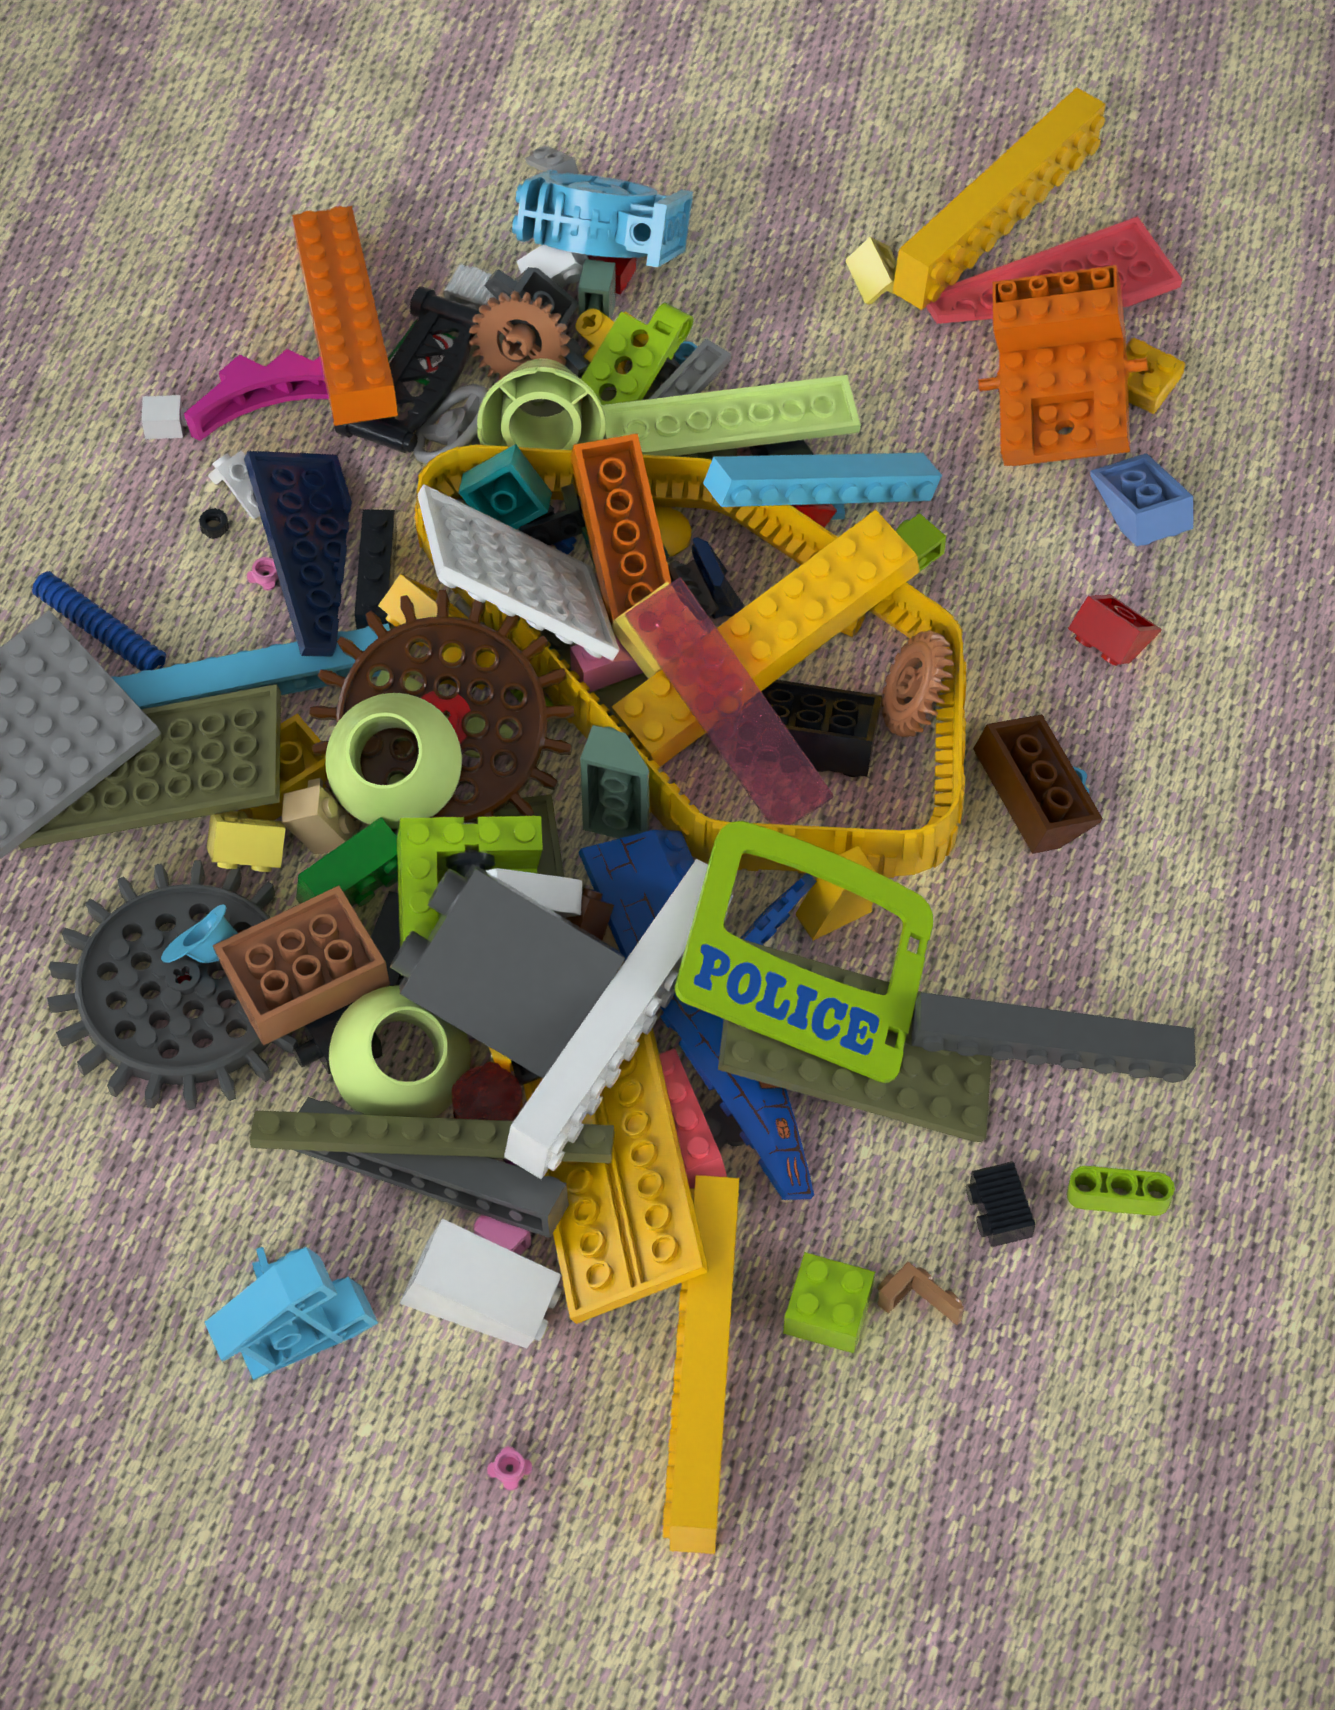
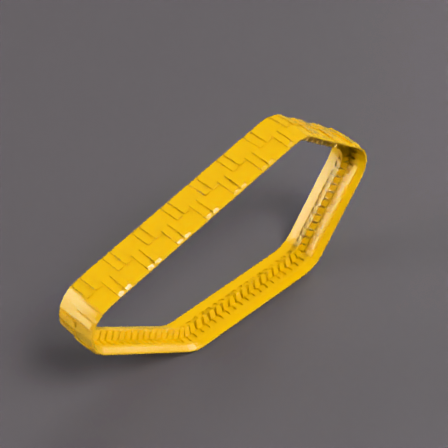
(680, 484)

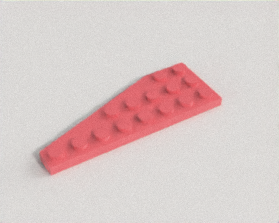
(1139, 261)

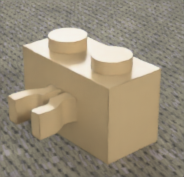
(316, 818)

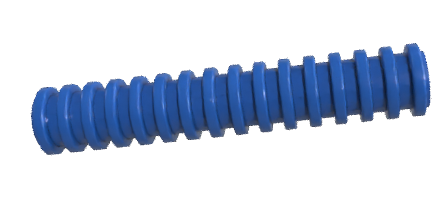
(98, 622)

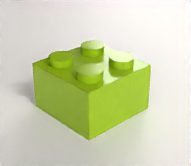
(829, 1302)

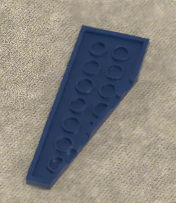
(306, 527)

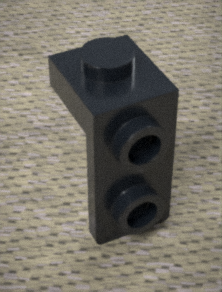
(559, 525)

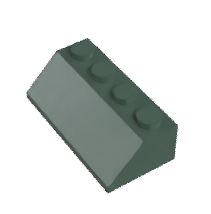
(613, 785)

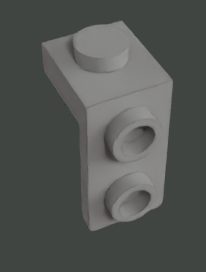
(547, 158)

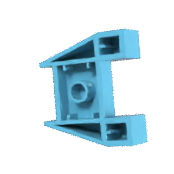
(290, 1315)

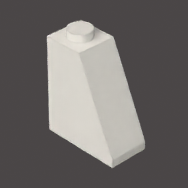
(554, 892)

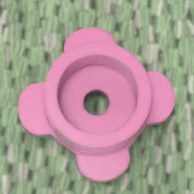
(260, 567)
(509, 1457)

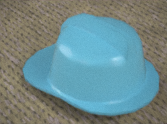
(199, 939)

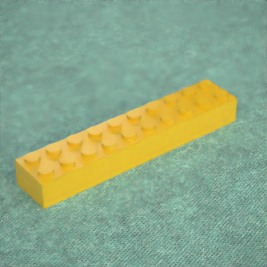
(998, 199)
(781, 627)
(701, 1374)

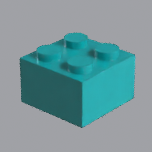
(506, 489)

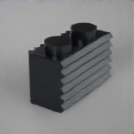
(1001, 1204)

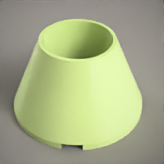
(505, 424)
(428, 784)
(370, 1089)

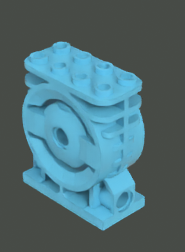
(602, 216)

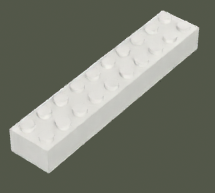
(606, 1035)

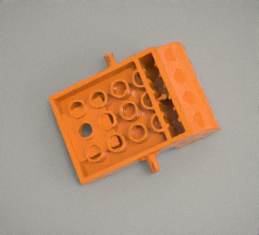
(1061, 366)

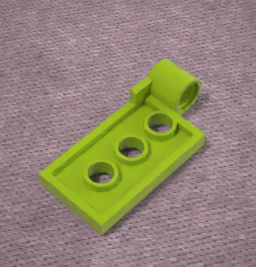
(666, 332)

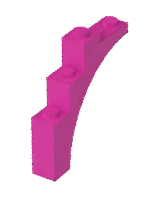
(251, 386)

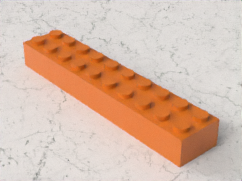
(344, 316)

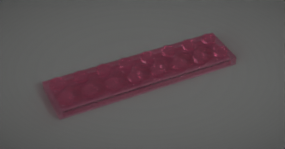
(728, 705)

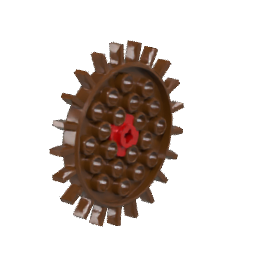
(509, 672)

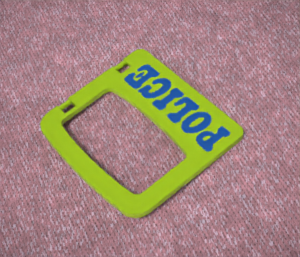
(783, 999)

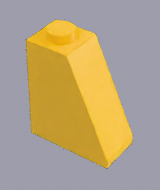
(831, 906)

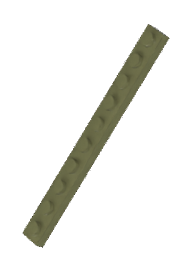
(409, 1135)

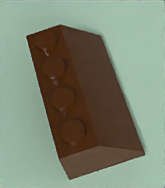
(1036, 782)

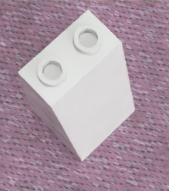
(482, 1286)

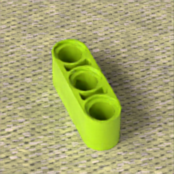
(1134, 1182)

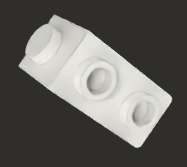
(236, 476)

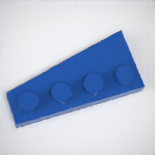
(777, 912)

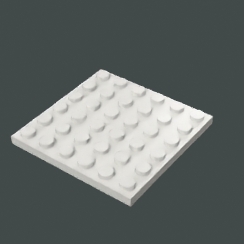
(516, 573)

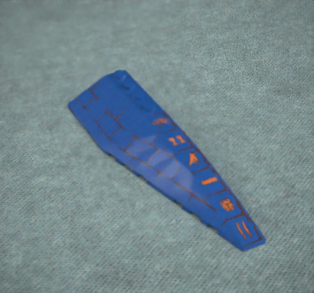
(638, 879)

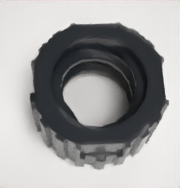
(217, 515)

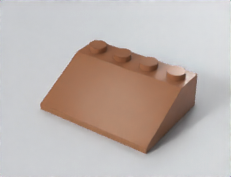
(302, 964)

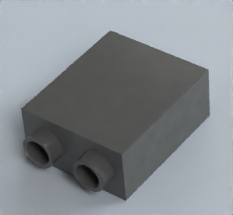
(505, 968)

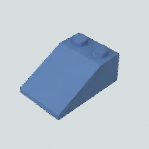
(1144, 499)

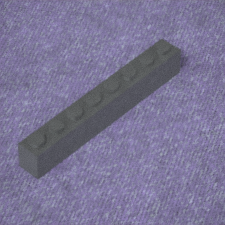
(1053, 1037)
(463, 1181)

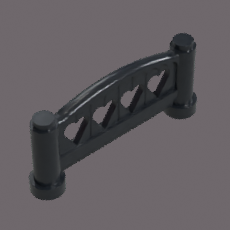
(435, 317)

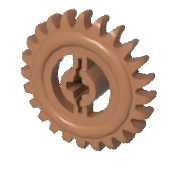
(509, 356)
(920, 684)

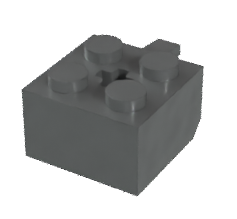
(538, 285)

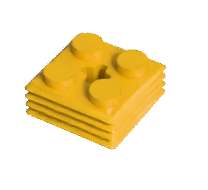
(1152, 387)

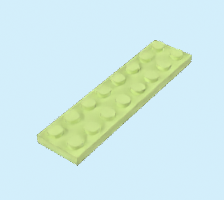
(737, 417)

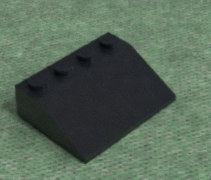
(828, 724)

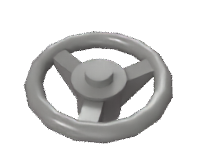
(455, 427)

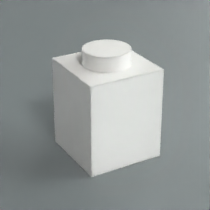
(163, 417)

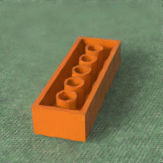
(620, 521)

